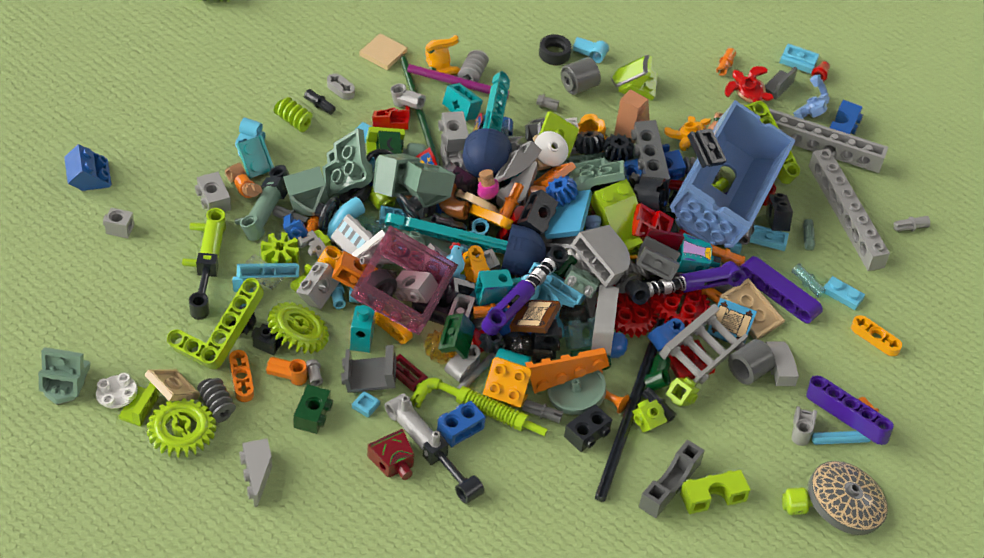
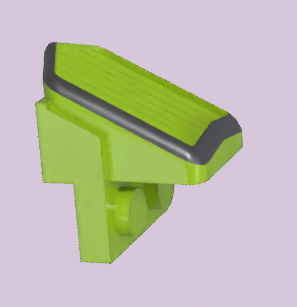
(637, 77)

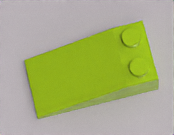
(616, 208)

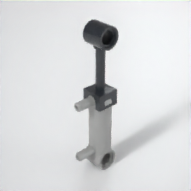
(432, 444)

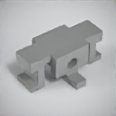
(316, 244)

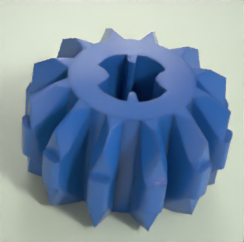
(562, 190)

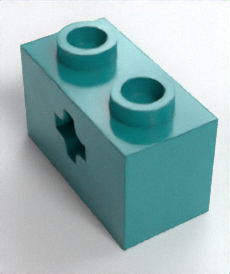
(459, 98)

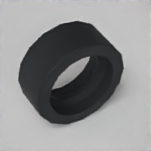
(553, 58)
(385, 279)

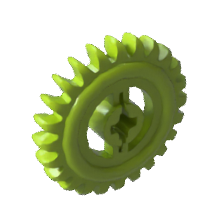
(294, 329)
(182, 436)

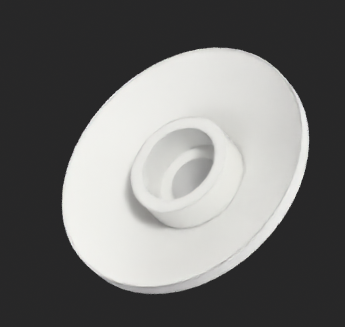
(548, 155)

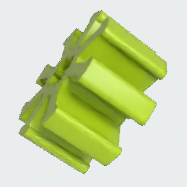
(280, 250)

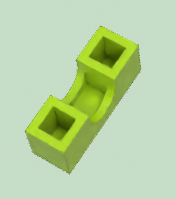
(729, 485)

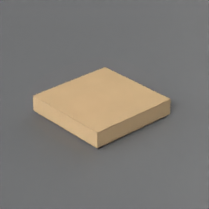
(383, 51)
(172, 384)

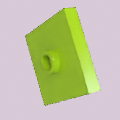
(562, 127)

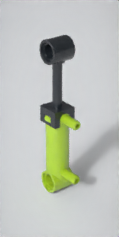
(206, 260)

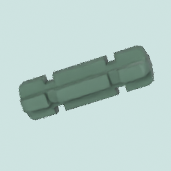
(809, 235)

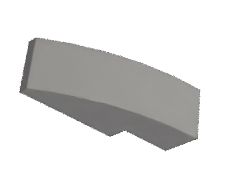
(519, 161)
(785, 369)

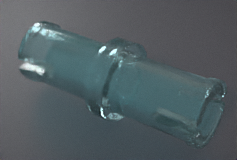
(808, 280)

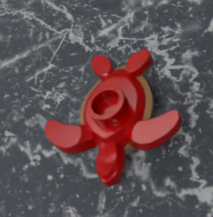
(749, 87)

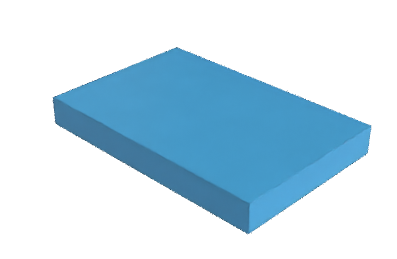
(570, 218)

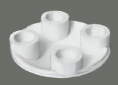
(116, 391)

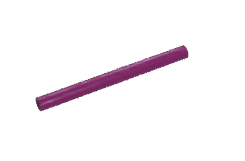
(449, 79)

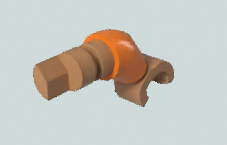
(242, 182)

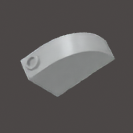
(603, 253)

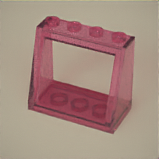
(412, 257)

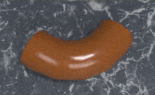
(454, 207)

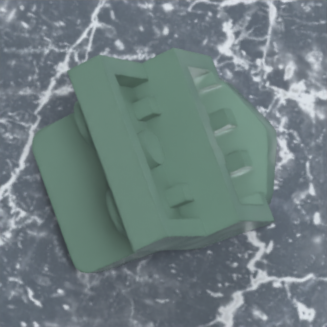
(62, 374)

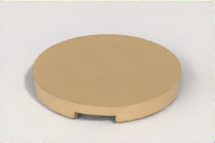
(472, 199)

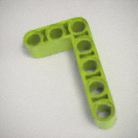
(790, 164)
(222, 330)

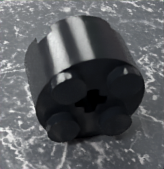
(652, 192)

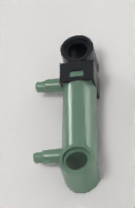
(272, 191)

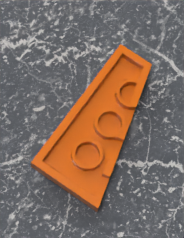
(557, 372)

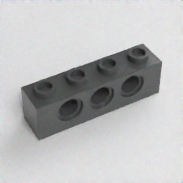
(649, 143)

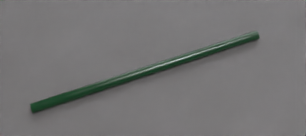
(421, 116)

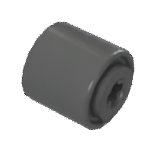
(580, 75)
(751, 361)

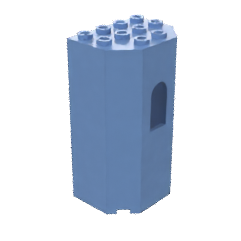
(756, 157)

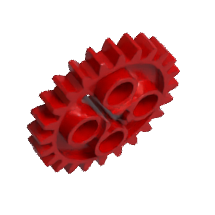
(691, 309)
(633, 318)

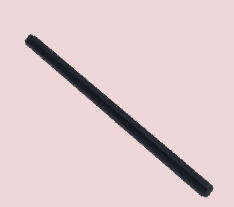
(627, 420)

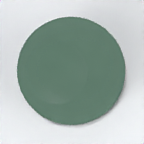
(578, 394)

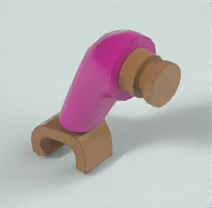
(488, 186)

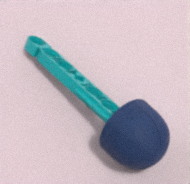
(488, 146)
(519, 252)

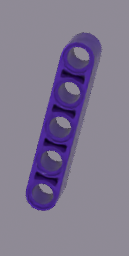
(781, 290)
(849, 410)

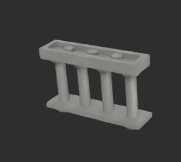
(697, 327)

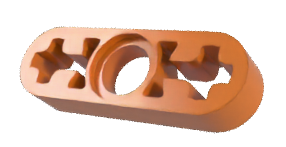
(247, 381)

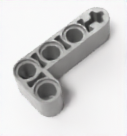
(605, 318)

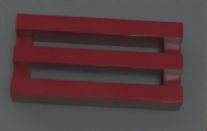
(404, 375)

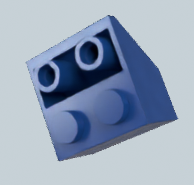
(87, 169)

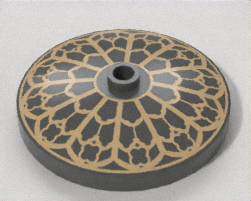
(847, 498)

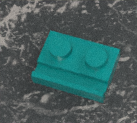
(255, 156)

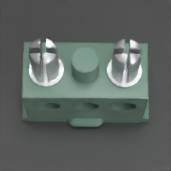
(581, 281)

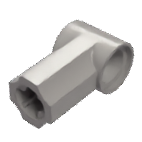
(403, 97)

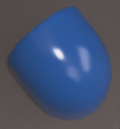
(619, 345)

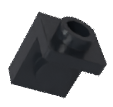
(458, 286)

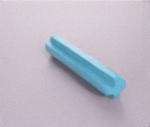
(838, 437)

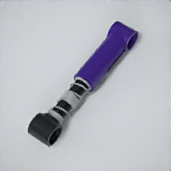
(729, 273)
(523, 291)

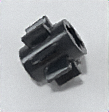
(491, 343)

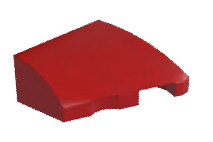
(392, 118)
(647, 218)

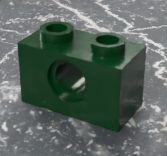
(313, 398)

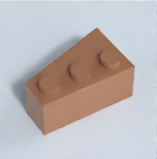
(632, 109)

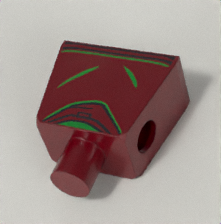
(392, 455)

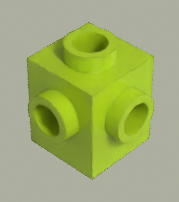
(677, 388)
(649, 415)

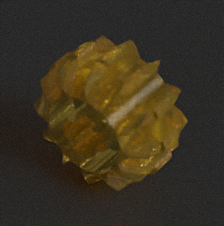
(431, 347)

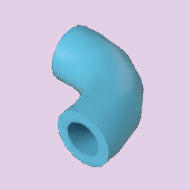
(353, 207)

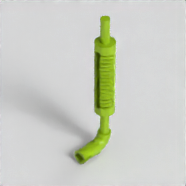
(485, 405)

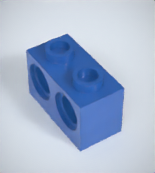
(461, 423)

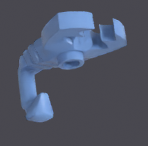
(815, 105)

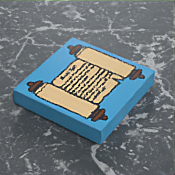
(734, 318)

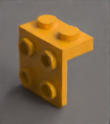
(507, 382)

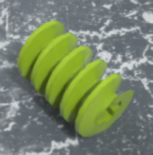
(293, 114)

